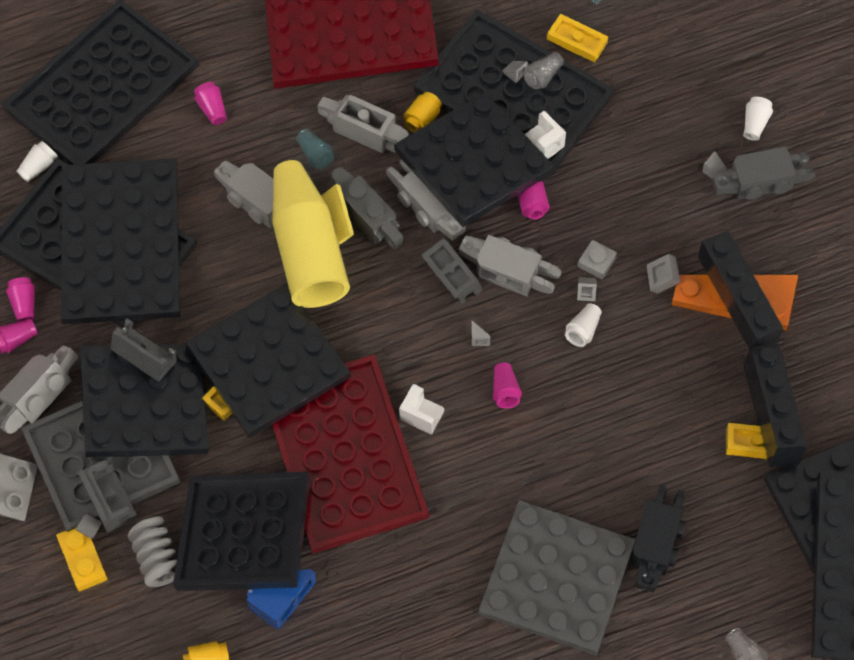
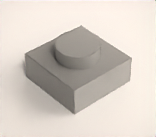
(597, 259)
(663, 273)

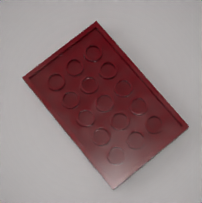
(347, 39)
(354, 461)

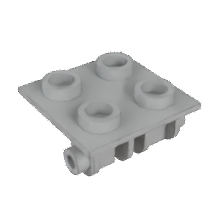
(15, 486)

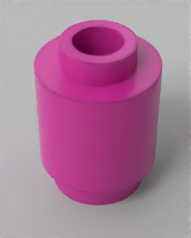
(534, 201)

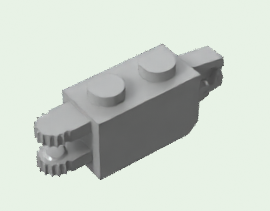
(362, 122)
(248, 189)
(426, 206)
(509, 264)
(35, 388)

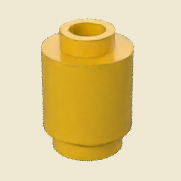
(422, 112)
(207, 651)

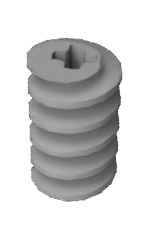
(152, 552)

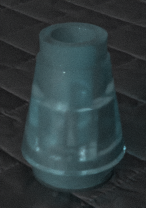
(315, 149)

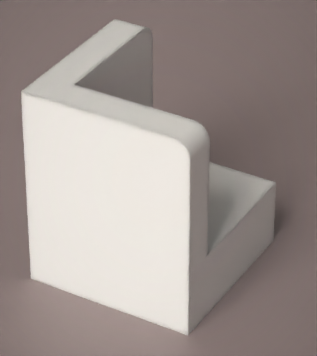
(547, 135)
(420, 411)

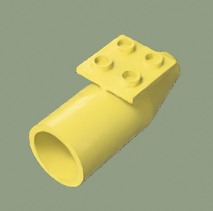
(309, 236)

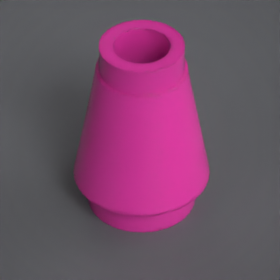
(210, 101)
(22, 298)
(16, 334)
(505, 386)

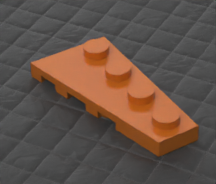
(699, 294)

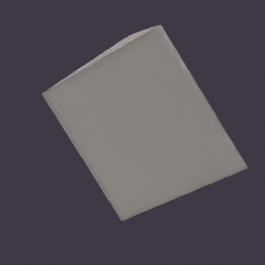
(515, 70)
(713, 165)
(586, 289)
(479, 336)
(89, 525)

